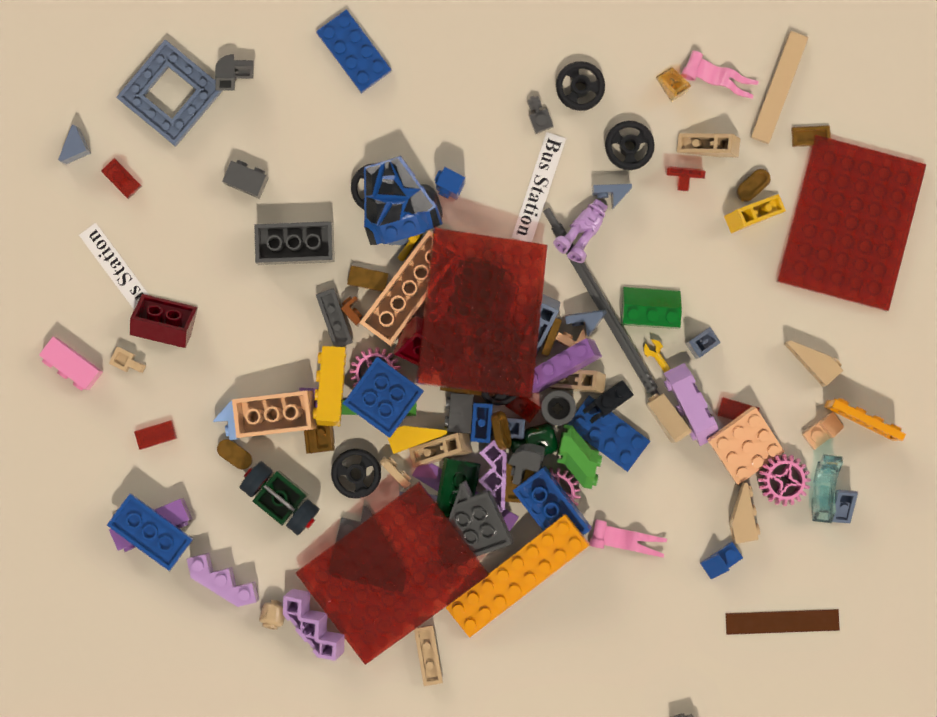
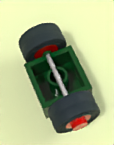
(279, 497)

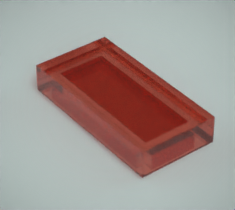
(732, 409)
(155, 435)

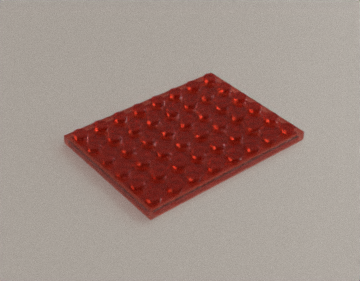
(851, 223)
(482, 313)
(392, 573)

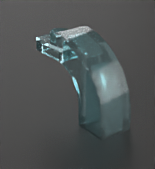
(824, 488)

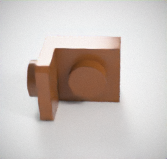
(353, 314)

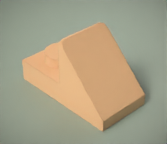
(566, 339)
(823, 430)

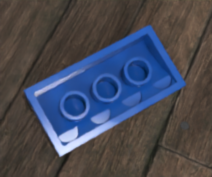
(548, 501)

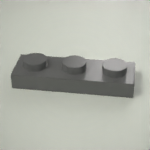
(334, 318)

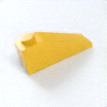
(754, 213)
(408, 437)

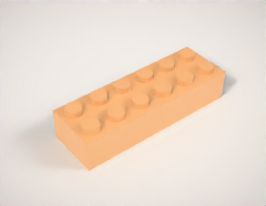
(401, 296)

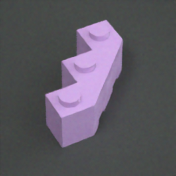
(691, 403)
(496, 476)
(221, 581)
(312, 625)

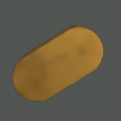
(753, 185)
(501, 430)
(234, 454)

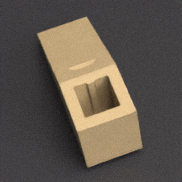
(742, 520)

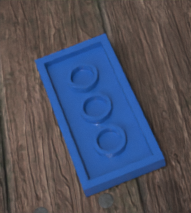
(353, 51)
(610, 436)
(150, 532)

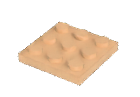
(745, 445)

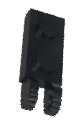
(609, 401)

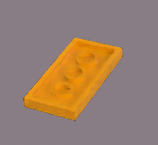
(859, 416)

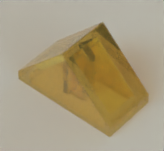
(673, 84)

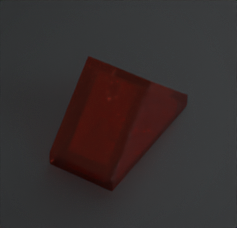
(524, 408)

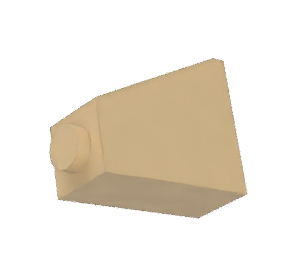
(668, 418)

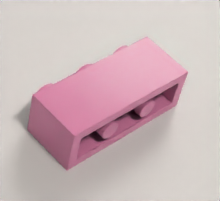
(70, 364)

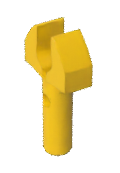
(408, 247)
(657, 355)

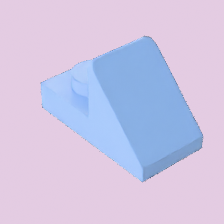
(228, 415)

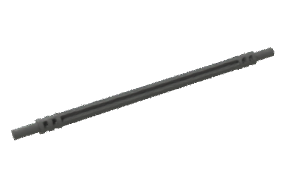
(610, 317)

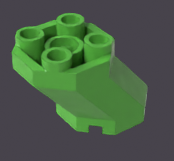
(579, 457)

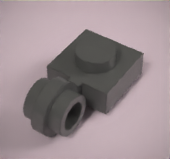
(540, 119)

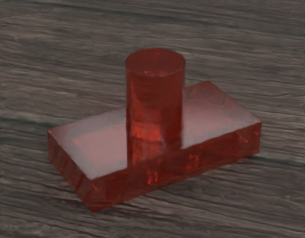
(684, 175)
(121, 178)

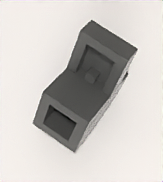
(229, 69)
(526, 457)

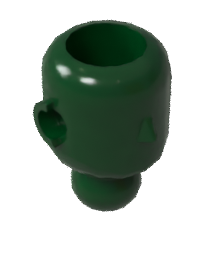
(540, 435)

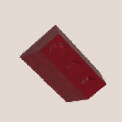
(163, 321)
(409, 341)

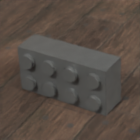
(294, 243)

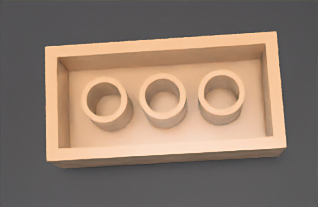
(274, 414)

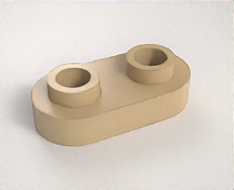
(402, 477)

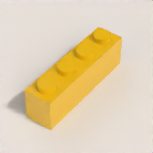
(331, 386)

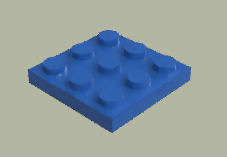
(383, 397)

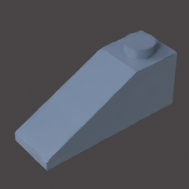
(549, 311)

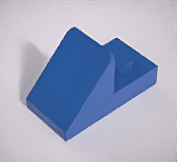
(721, 560)

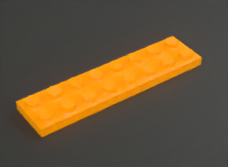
(518, 575)

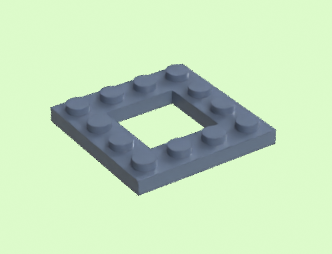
(134, 93)

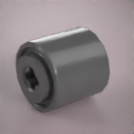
(565, 400)

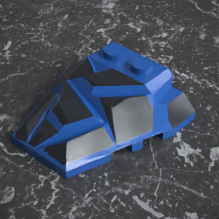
(396, 203)

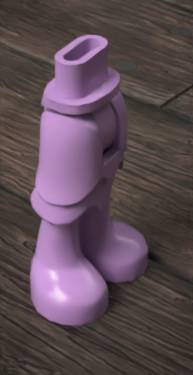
(587, 223)

